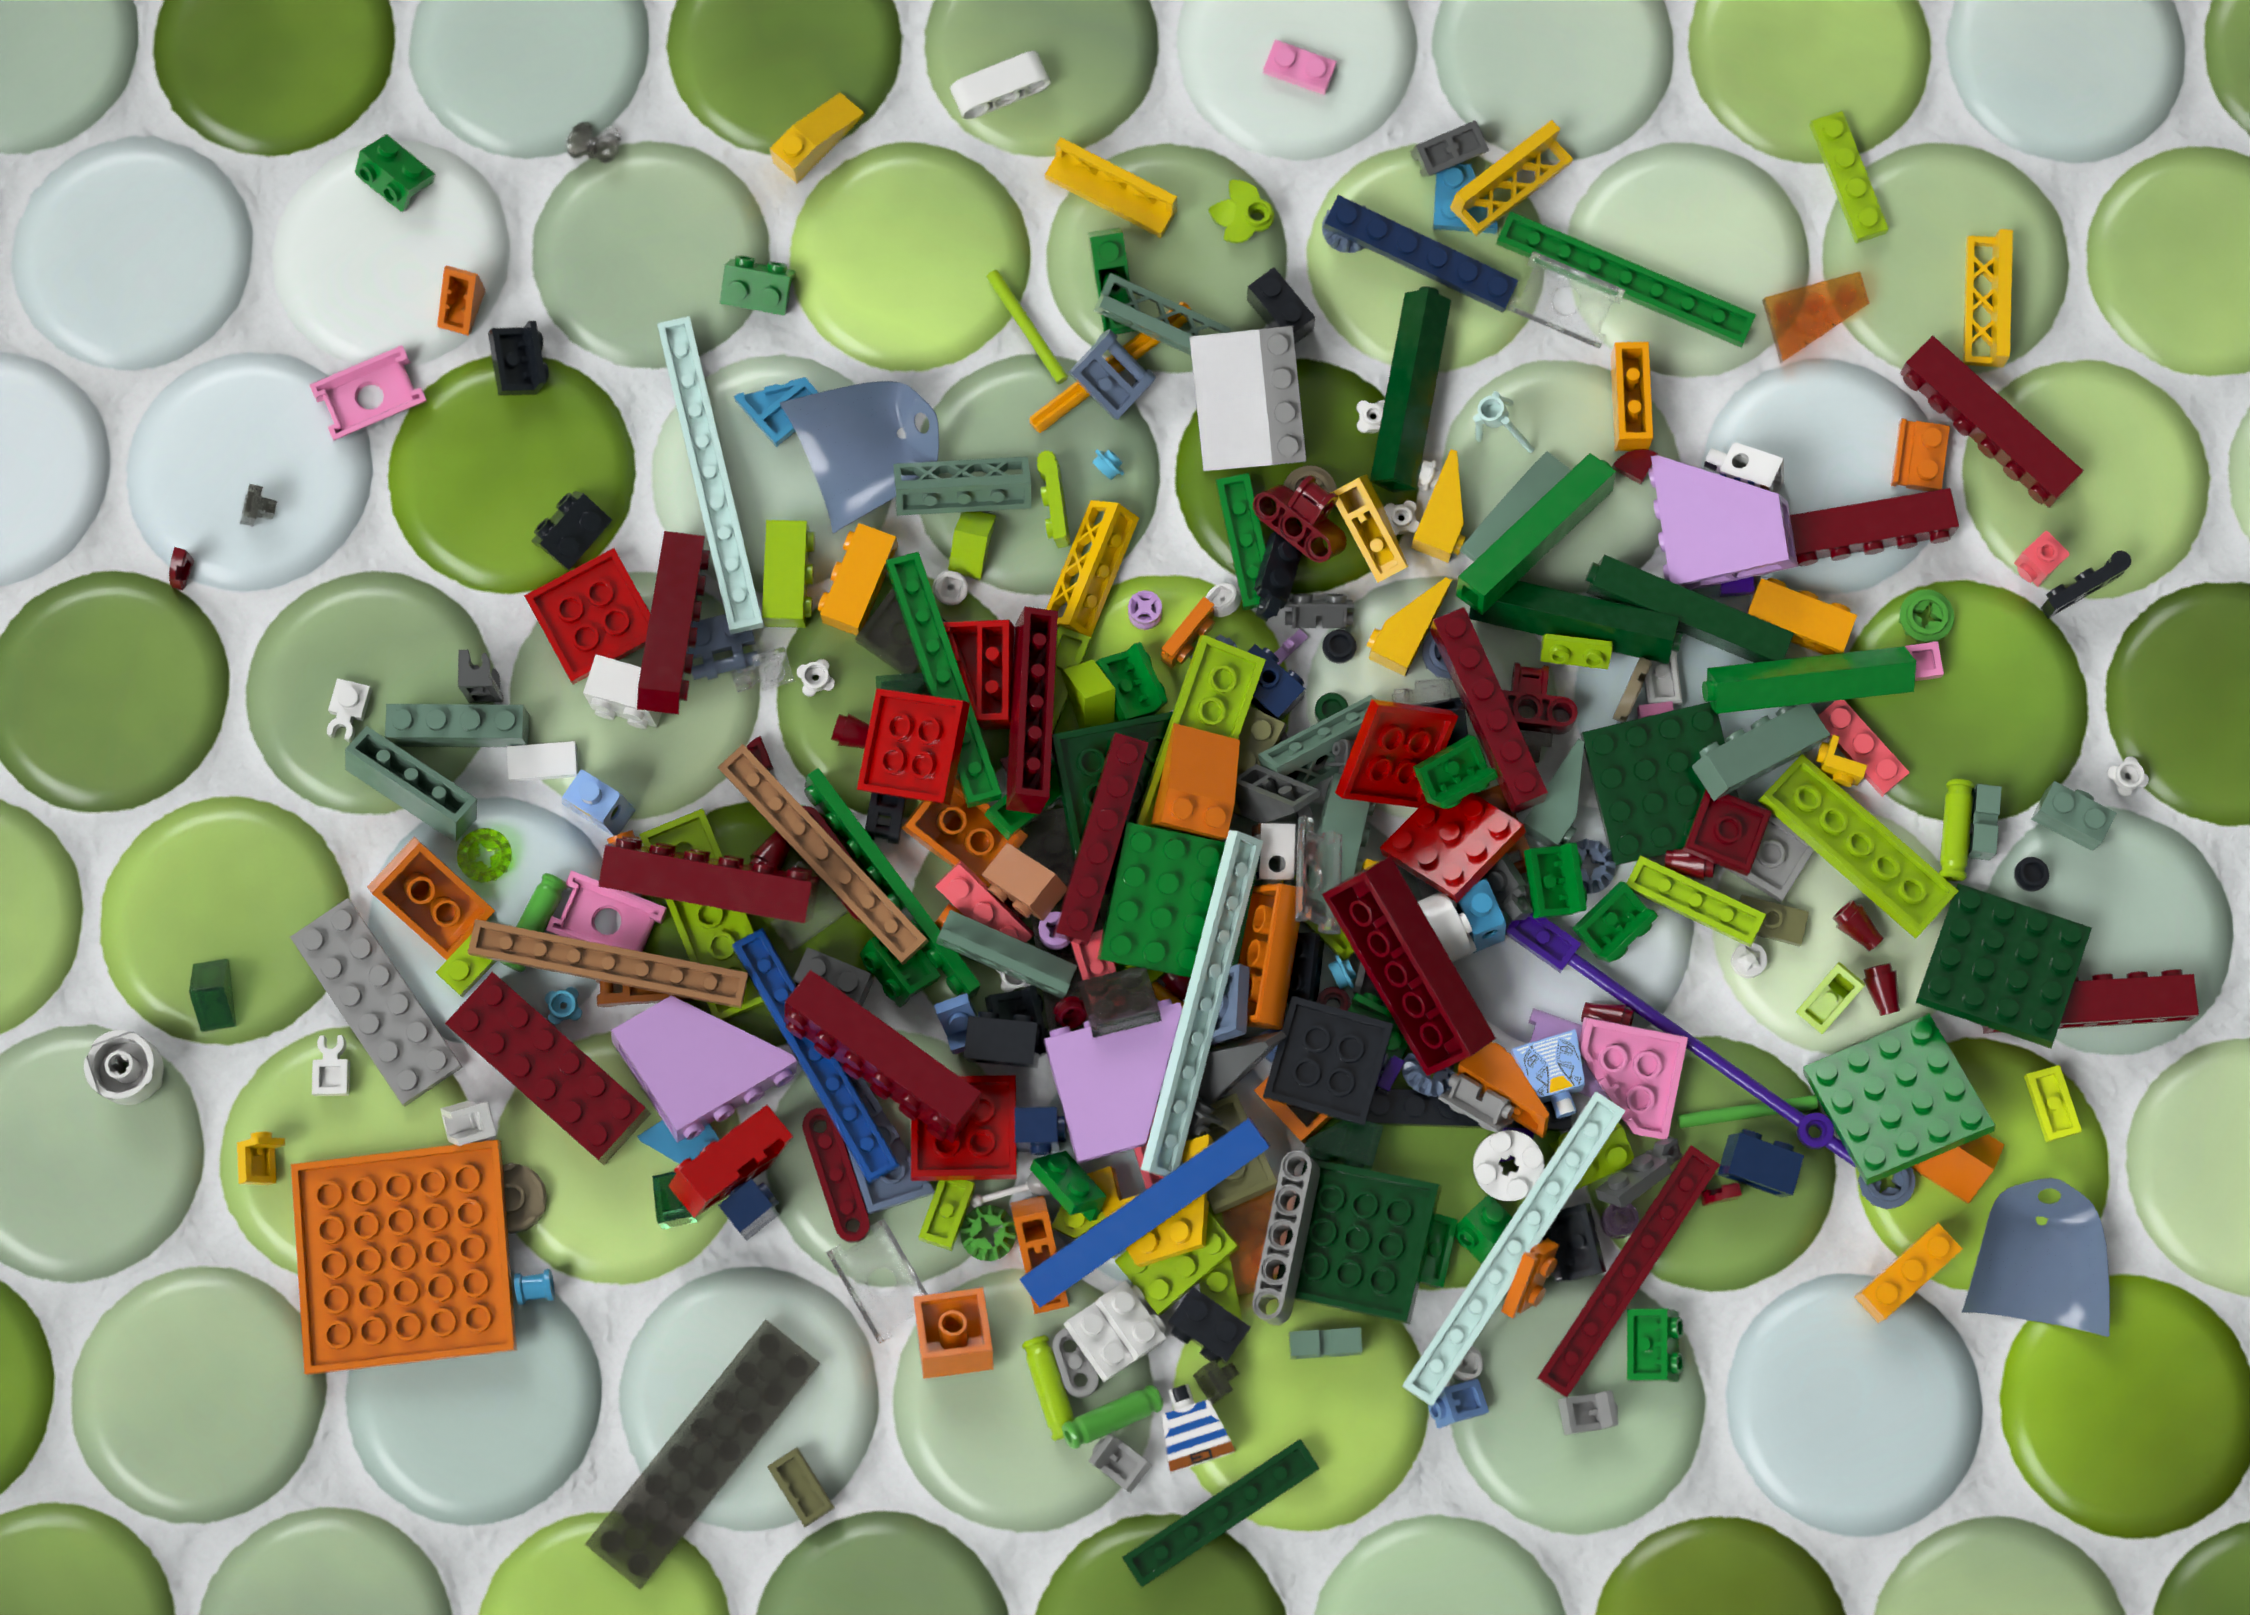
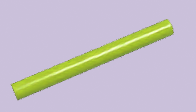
(1027, 326)

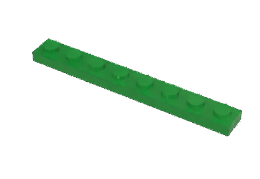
(1640, 283)
(941, 671)
(881, 872)

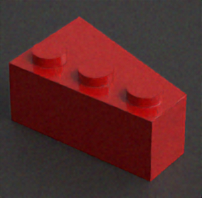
(986, 665)
(730, 1161)

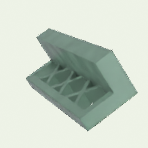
(1147, 324)
(962, 491)
(1305, 747)
(1006, 954)

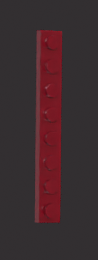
(1628, 1272)

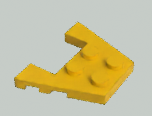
(1176, 1235)

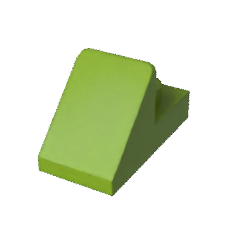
(1830, 997)

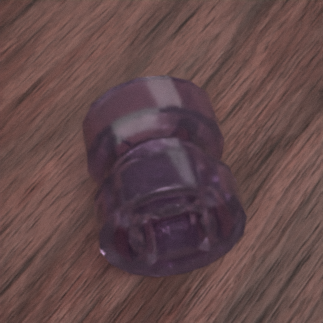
(1617, 1225)

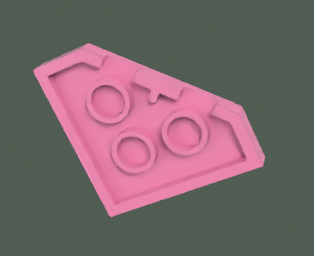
(1636, 1071)

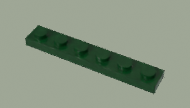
(1220, 1513)

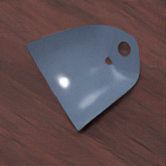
(855, 443)
(2047, 1270)

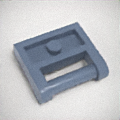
(1105, 382)

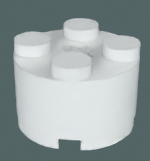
(1449, 926)
(106, 1059)
(1502, 1145)

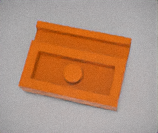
(1920, 455)
(1197, 623)
(1530, 1277)

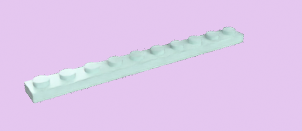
(710, 475)
(1202, 1004)
(1520, 1235)

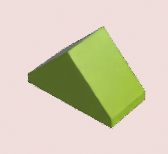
(971, 543)
(1090, 694)

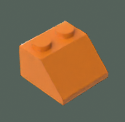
(953, 1333)

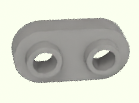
(1073, 1364)

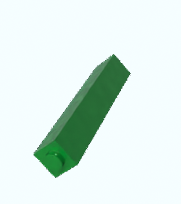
(1535, 533)
(1809, 680)

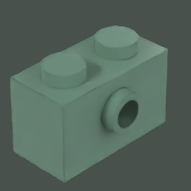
(2074, 815)

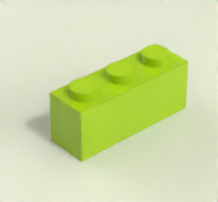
(787, 573)

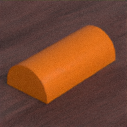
(1270, 953)

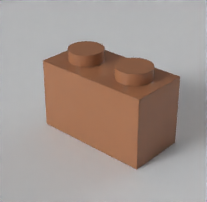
(1024, 882)

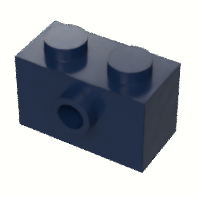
(1276, 689)
(1039, 1130)
(1761, 1164)
(750, 1208)

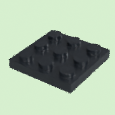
(1328, 1061)

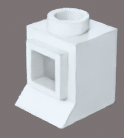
(467, 1122)

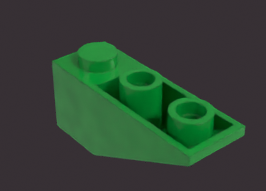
(1108, 257)

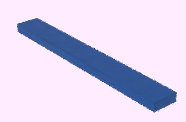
(824, 1074)
(1145, 1212)

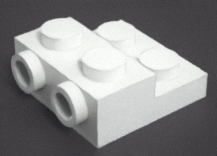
(1116, 1330)

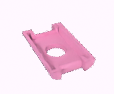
(342, 390)
(588, 900)

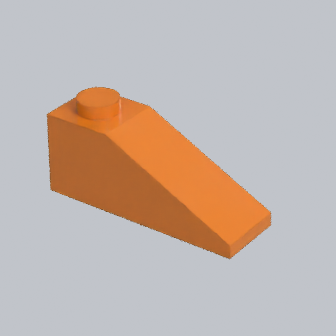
(1500, 1073)
(1036, 1241)

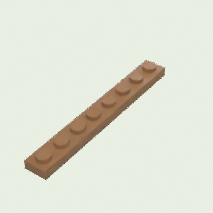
(823, 854)
(608, 963)

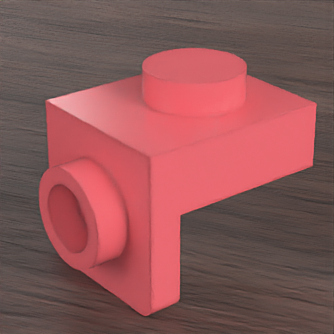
(2040, 559)

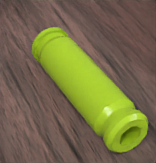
(1956, 829)
(1048, 1384)

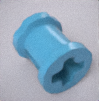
(534, 1287)

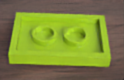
(1172, 1278)

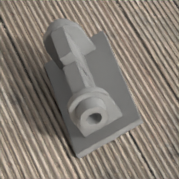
(1490, 1112)

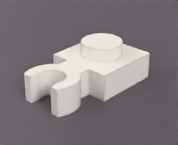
(348, 703)
(331, 1074)

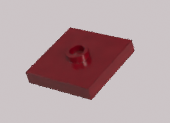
(1727, 832)

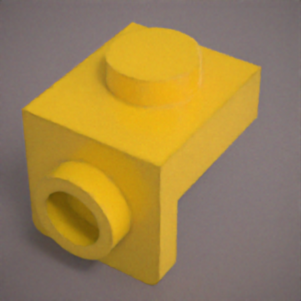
(1840, 769)
(257, 1159)

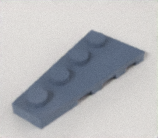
(896, 1186)

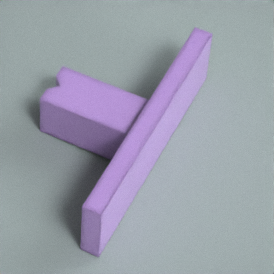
(1290, 645)

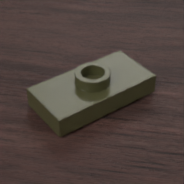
(1781, 921)
(801, 1487)

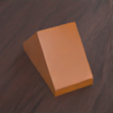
(459, 300)

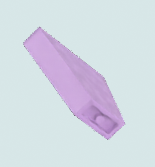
(1718, 526)
(697, 1064)
(1111, 1082)

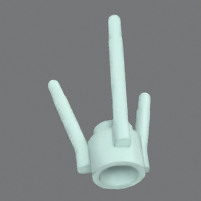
(1495, 414)

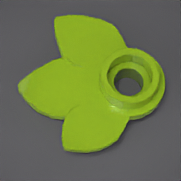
(1238, 211)

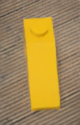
(814, 136)
(1443, 518)
(1370, 527)
(1405, 631)

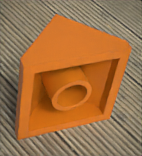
(1963, 1168)

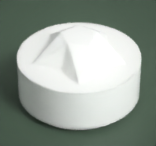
(950, 587)
(1225, 599)
(1749, 961)
(1470, 1366)

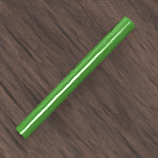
(1742, 1112)

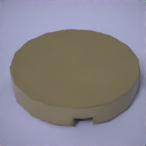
(1632, 690)
(523, 1197)

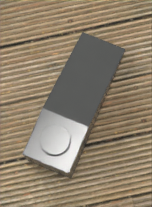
(1270, 795)
(1232, 1061)

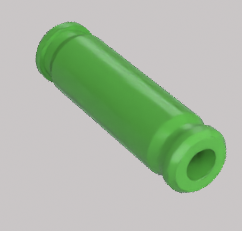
(540, 908)
(1112, 1416)

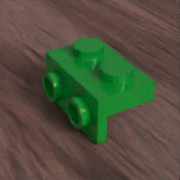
(392, 171)
(756, 285)
(1135, 683)
(1454, 773)
(1555, 880)
(1615, 923)
(1069, 1184)
(1482, 1227)

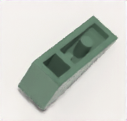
(1553, 819)

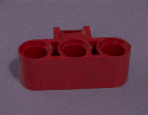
(1312, 507)
(1530, 689)

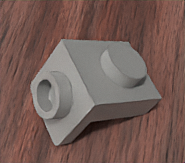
(1588, 1412)
(1119, 1462)

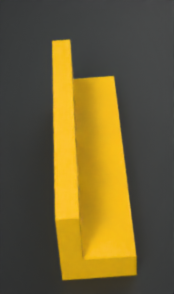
(1505, 168)
(1111, 188)
(2000, 299)
(1096, 568)

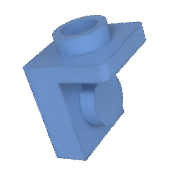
(954, 1019)
(1459, 1403)

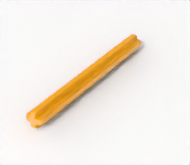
(1076, 393)

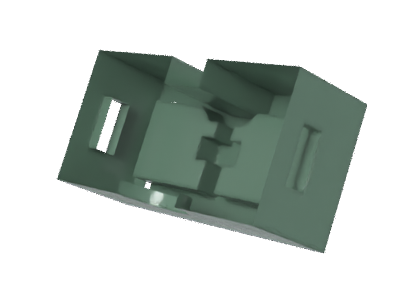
(1985, 812)
(1325, 1343)

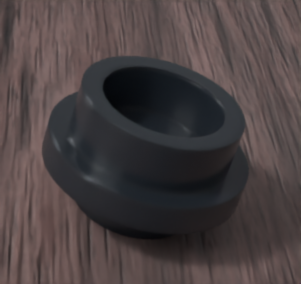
(1339, 646)
(2031, 874)

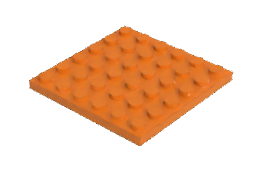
(403, 1257)

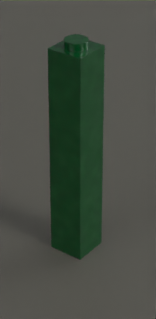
(1410, 390)
(1564, 613)
(1698, 614)

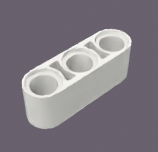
(1000, 85)

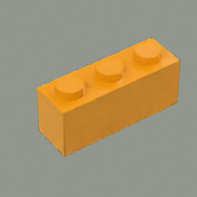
(1631, 396)
(857, 579)
(1813, 622)
(1908, 1272)

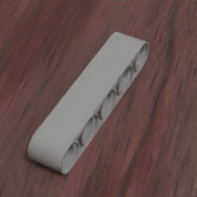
(1279, 1222)

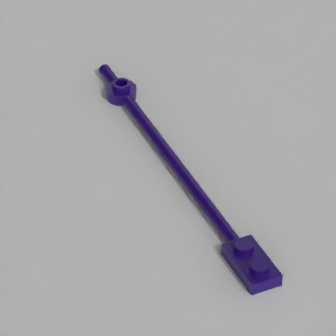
(1559, 949)

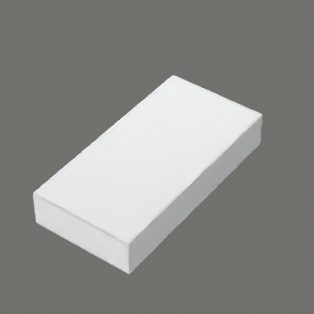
(542, 761)

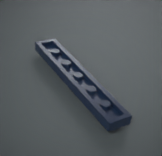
(1420, 253)

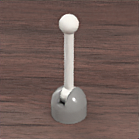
(1033, 1184)

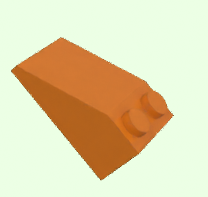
(1197, 783)
(959, 833)
(430, 898)

